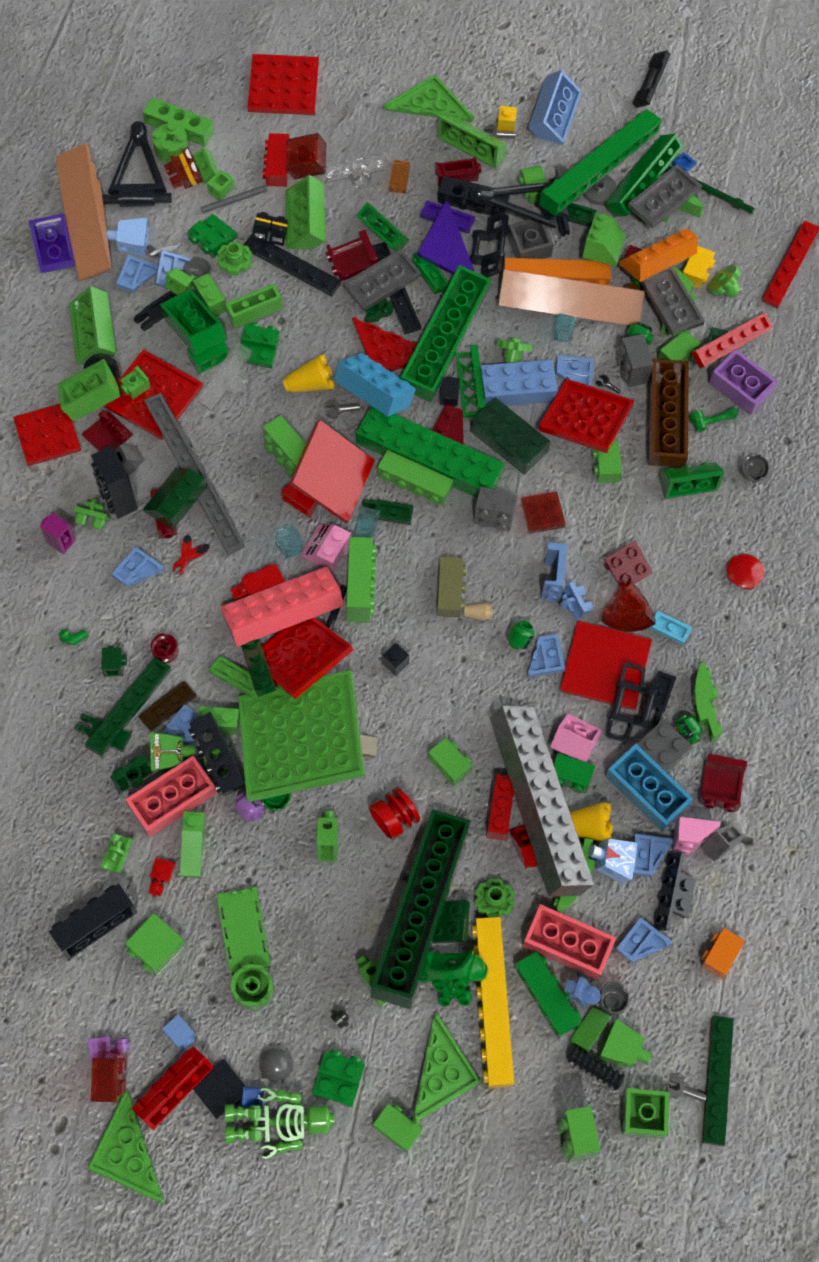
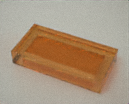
(399, 176)

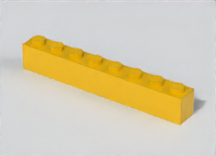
(493, 1005)

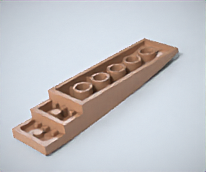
(84, 211)
(571, 298)

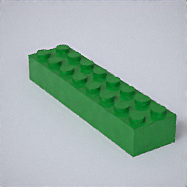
(445, 332)
(443, 455)

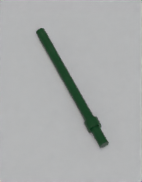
(736, 202)

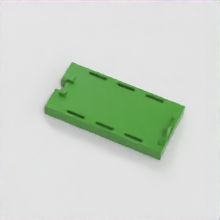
(243, 929)

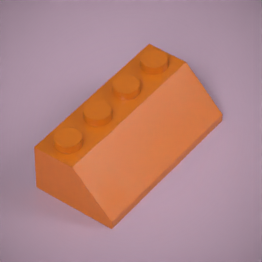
(661, 255)

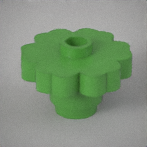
(234, 258)
(726, 282)
(513, 348)
(494, 889)

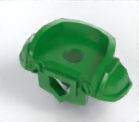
(453, 978)

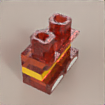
(186, 169)

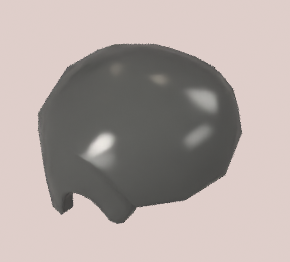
(197, 267)
(755, 468)
(614, 998)
(276, 1064)

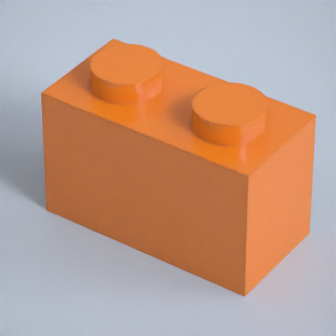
(723, 953)

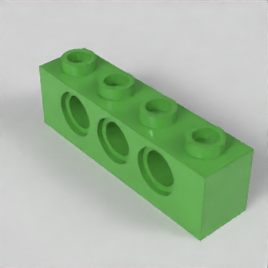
(197, 128)

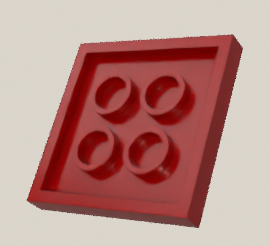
(46, 434)

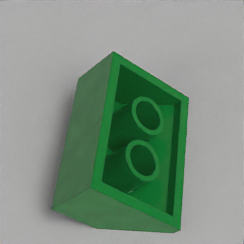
(691, 480)

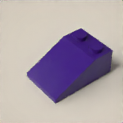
(52, 243)

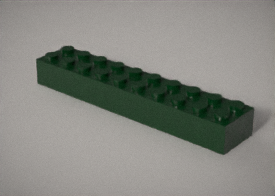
(420, 910)

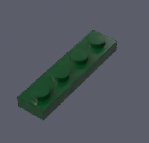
(258, 667)

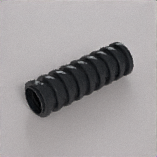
(596, 1068)

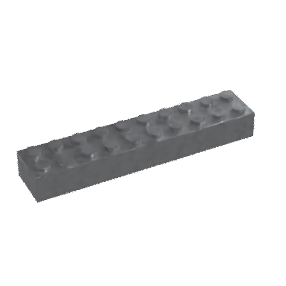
(541, 801)

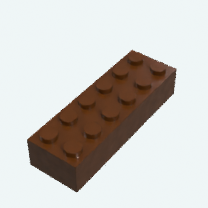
(668, 413)

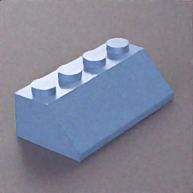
(555, 108)

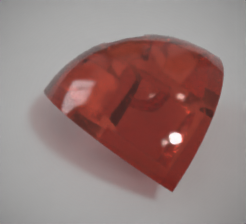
(629, 610)

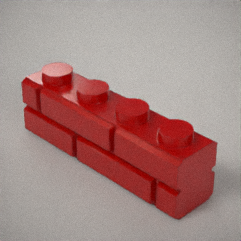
(172, 1087)

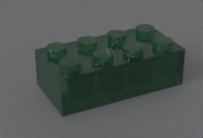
(509, 436)

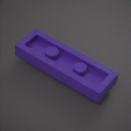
(464, 221)

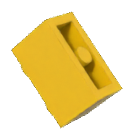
(698, 266)

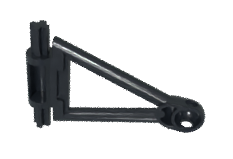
(137, 194)
(488, 195)

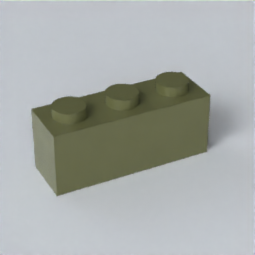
(451, 587)

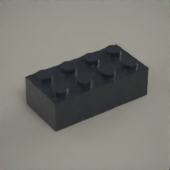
(113, 482)
(92, 921)

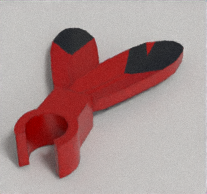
(189, 554)

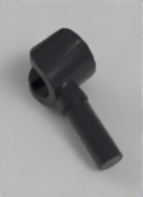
(606, 382)

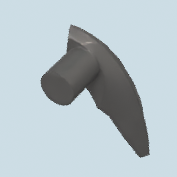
(155, 252)

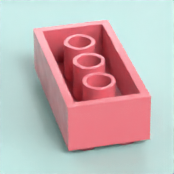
(170, 796)
(569, 942)

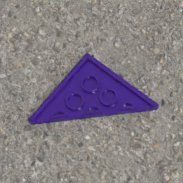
(444, 244)

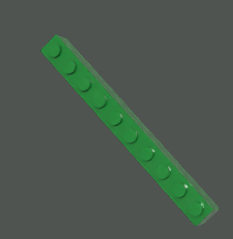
(600, 162)

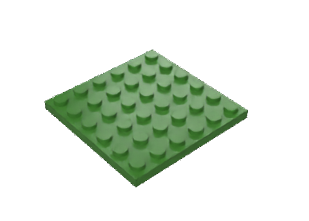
(301, 740)

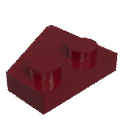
(450, 424)

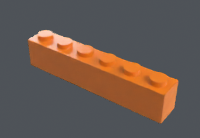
(578, 270)

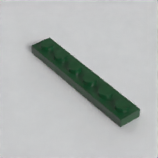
(127, 707)
(718, 1081)

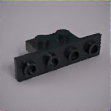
(675, 893)

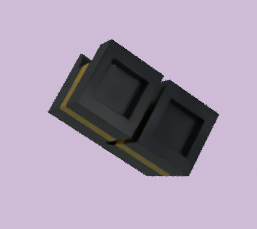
(275, 225)

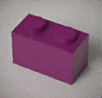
(57, 533)

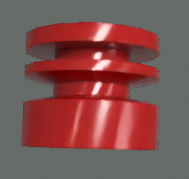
(396, 811)

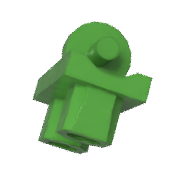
(99, 518)
(116, 853)

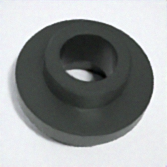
(340, 1018)

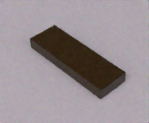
(167, 706)

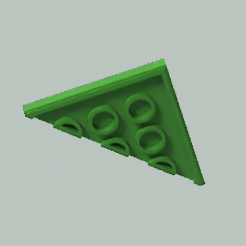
(429, 99)
(444, 1072)
(124, 1155)

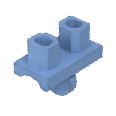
(573, 601)
(582, 992)

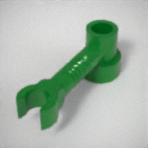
(700, 421)

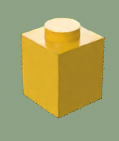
(507, 118)

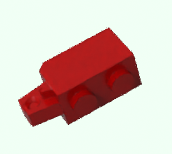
(258, 581)

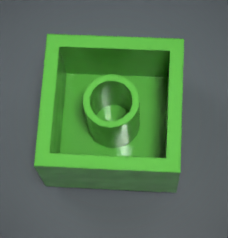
(645, 1113)

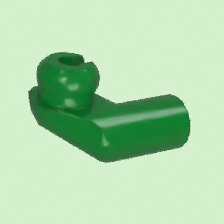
(72, 639)

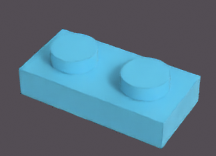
(671, 628)

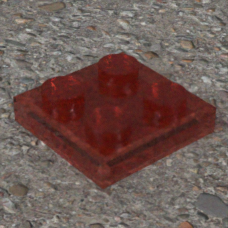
(543, 512)

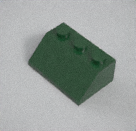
(176, 496)

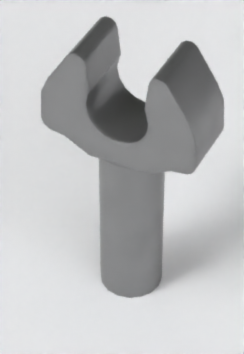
(498, 134)
(339, 408)
(683, 1090)

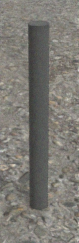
(241, 196)

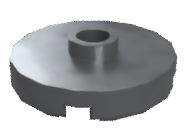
(601, 195)

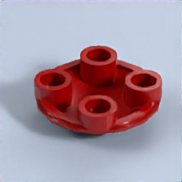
(745, 571)

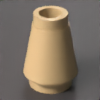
(479, 611)

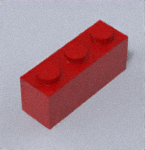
(275, 160)
(500, 808)

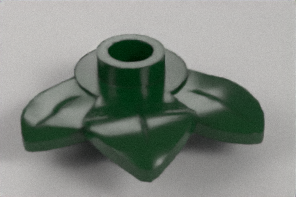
(380, 310)

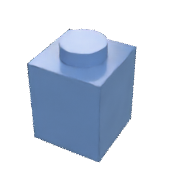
(179, 1033)

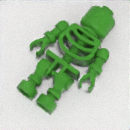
(316, 1120)

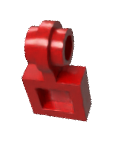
(162, 872)

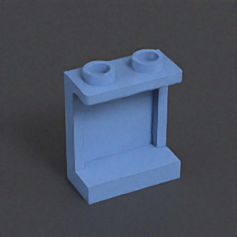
(555, 556)

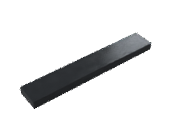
(400, 299)

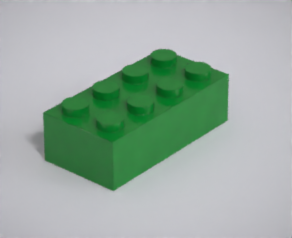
(193, 322)

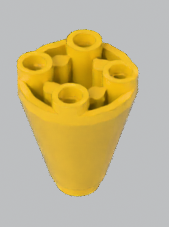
(310, 377)
(593, 821)

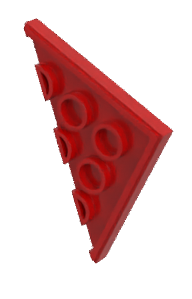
(384, 347)

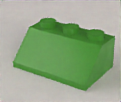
(604, 240)
(88, 390)

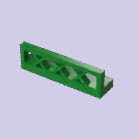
(476, 380)

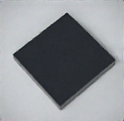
(219, 1088)

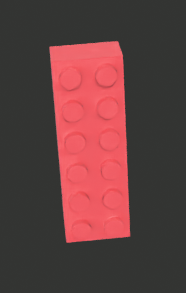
(282, 606)

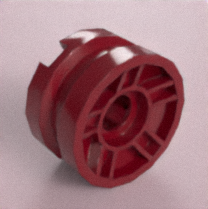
(164, 640)

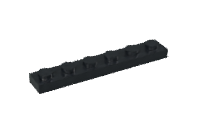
(294, 266)

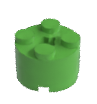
(169, 141)
(244, 978)

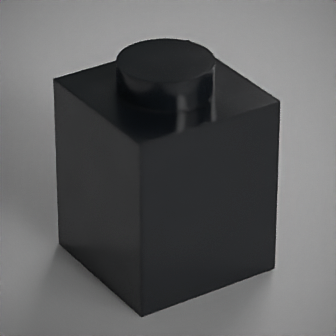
(449, 391)
(395, 659)

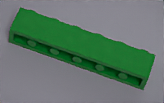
(644, 173)

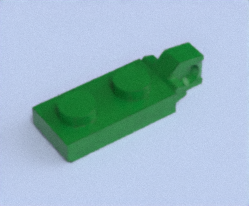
(431, 274)

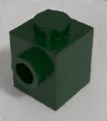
(113, 661)

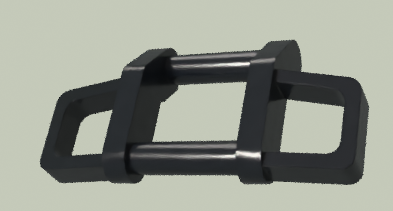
(489, 235)
(622, 686)

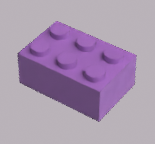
(743, 382)

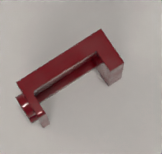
(352, 257)
(722, 782)

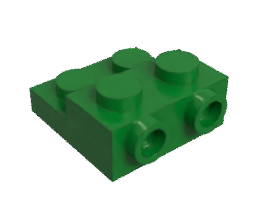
(211, 235)
(262, 343)
(339, 1078)

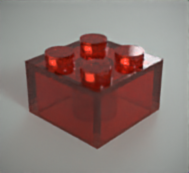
(306, 156)
(107, 1076)

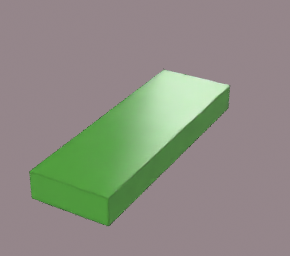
(233, 676)

